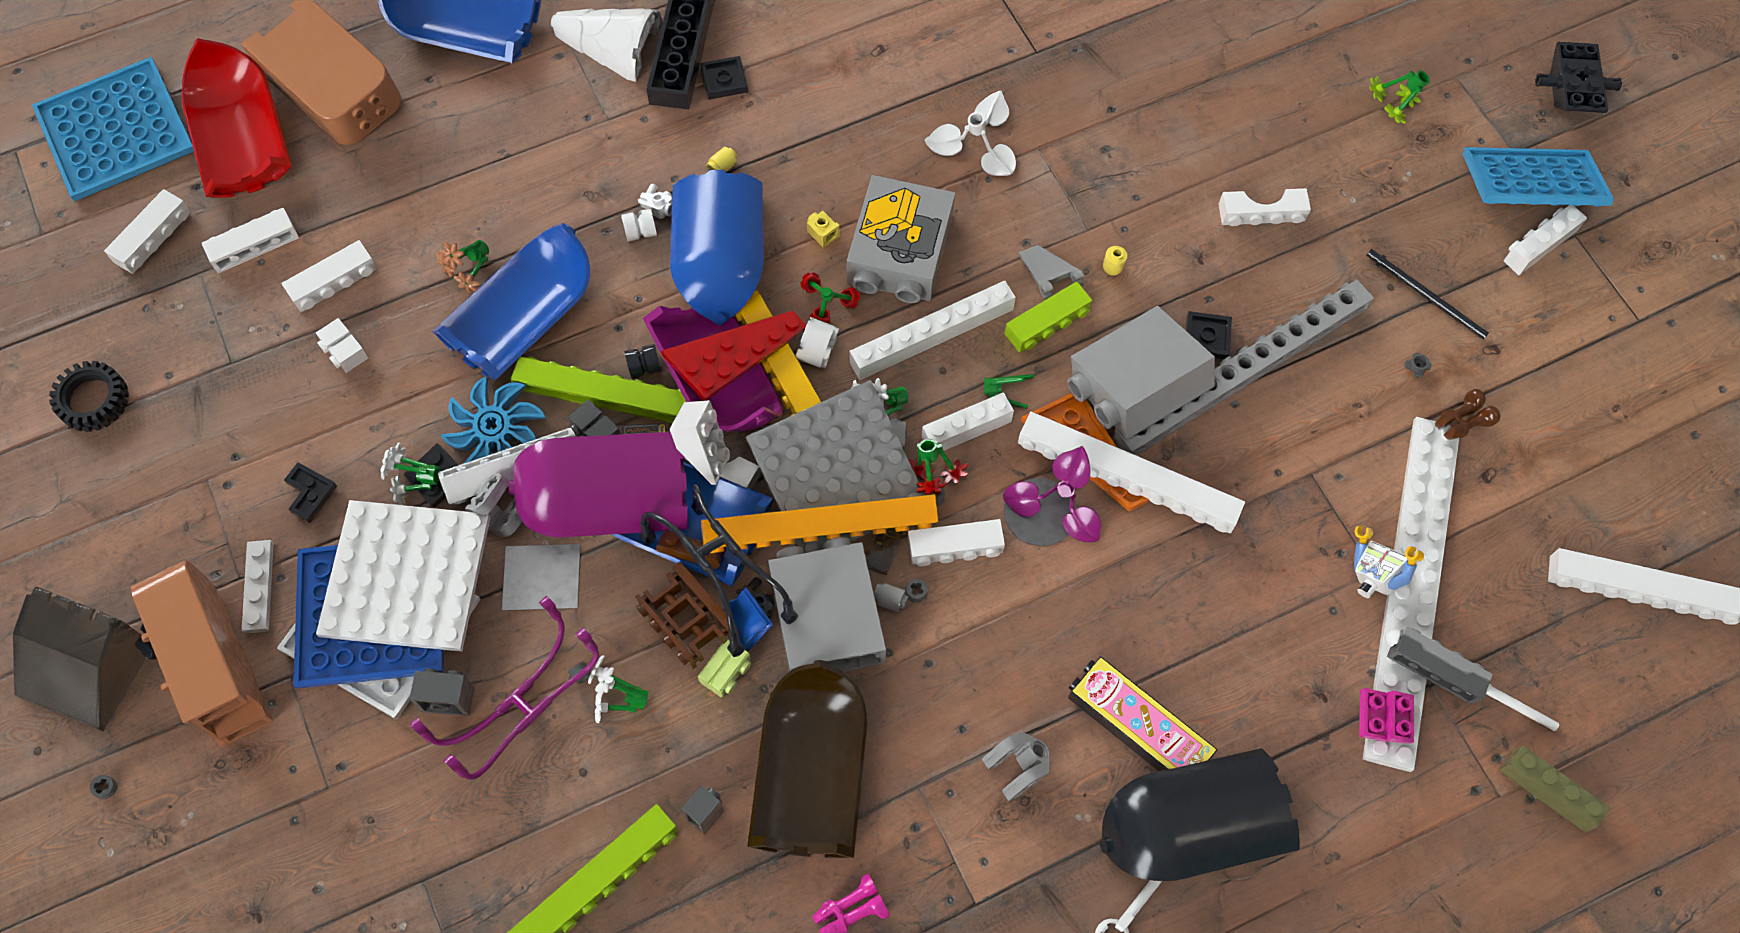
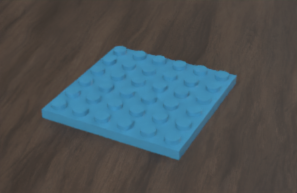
(112, 128)

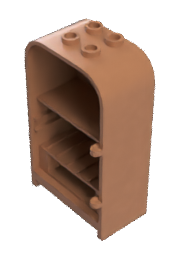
(326, 73)
(200, 653)

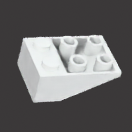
(701, 439)

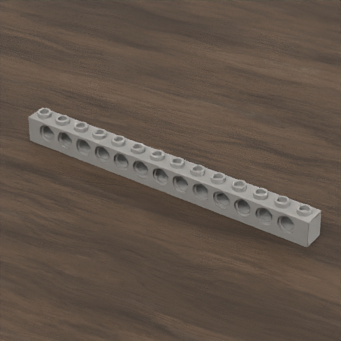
(1356, 300)

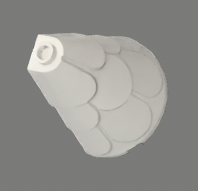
(609, 35)

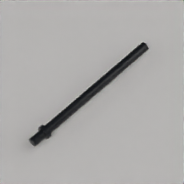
(1429, 295)

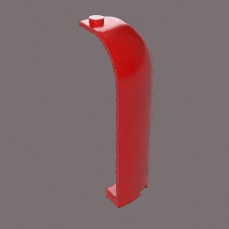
(231, 120)

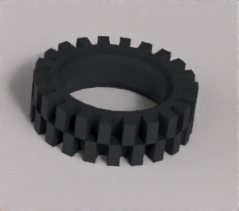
(116, 396)

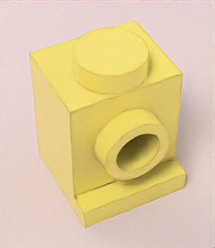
(822, 228)

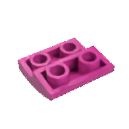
(1386, 716)

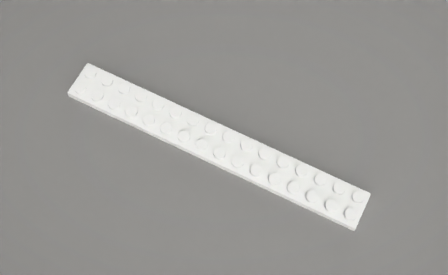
(1423, 526)

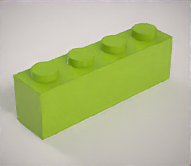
(1048, 317)

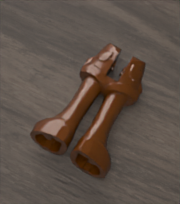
(1472, 403)

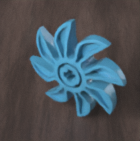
(491, 415)

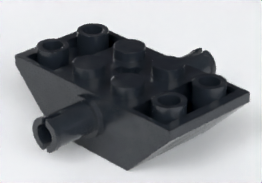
(1578, 78)

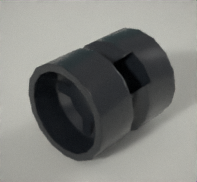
(642, 361)

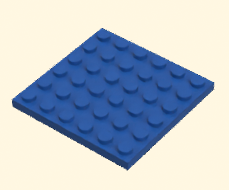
(340, 661)

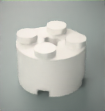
(817, 343)

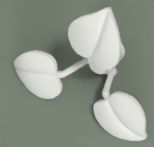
(992, 111)

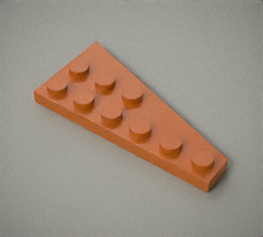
(1082, 418)

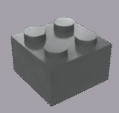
(442, 692)

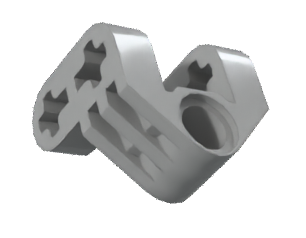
(501, 522)
(1030, 754)

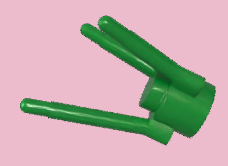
(994, 385)

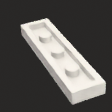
(257, 586)

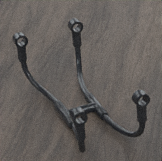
(700, 507)

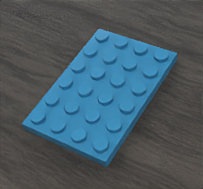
(1537, 176)

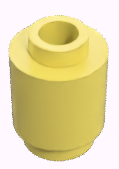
(722, 160)
(1114, 260)

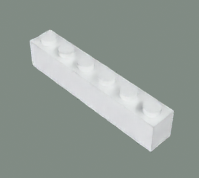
(468, 478)

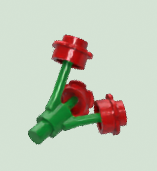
(812, 283)

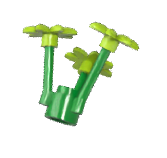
(1415, 83)

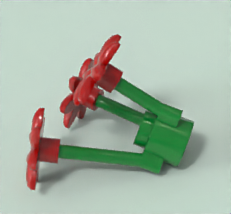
(928, 452)

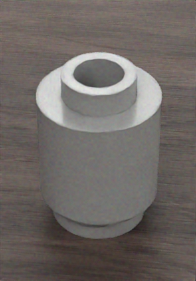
(890, 597)

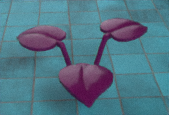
(1074, 472)

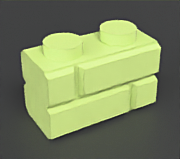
(723, 670)

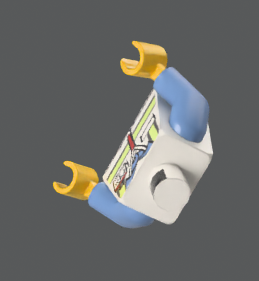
(1382, 567)

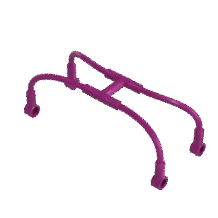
(516, 698)

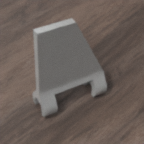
(1048, 269)

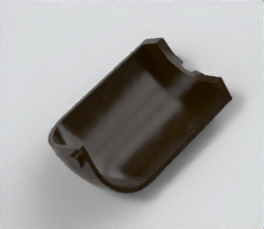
(810, 764)

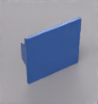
(749, 619)

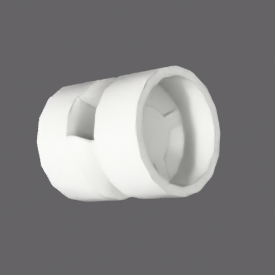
(639, 225)

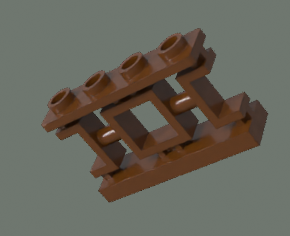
(700, 604)

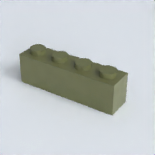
(1554, 789)

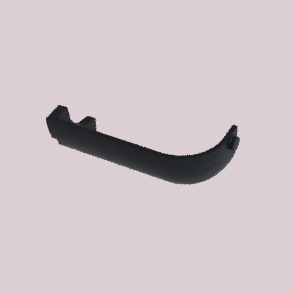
(1200, 818)

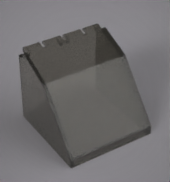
(73, 660)

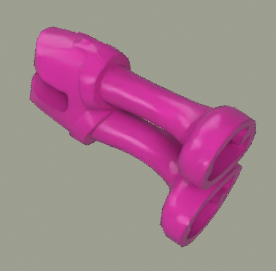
(842, 921)

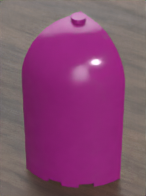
(741, 405)
(600, 484)

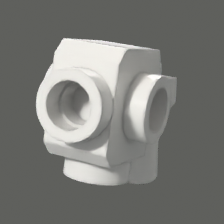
(658, 202)

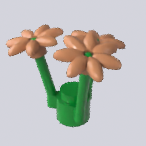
(475, 252)

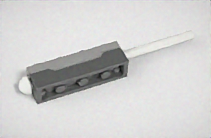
(1452, 671)

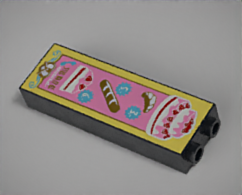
(1137, 718)

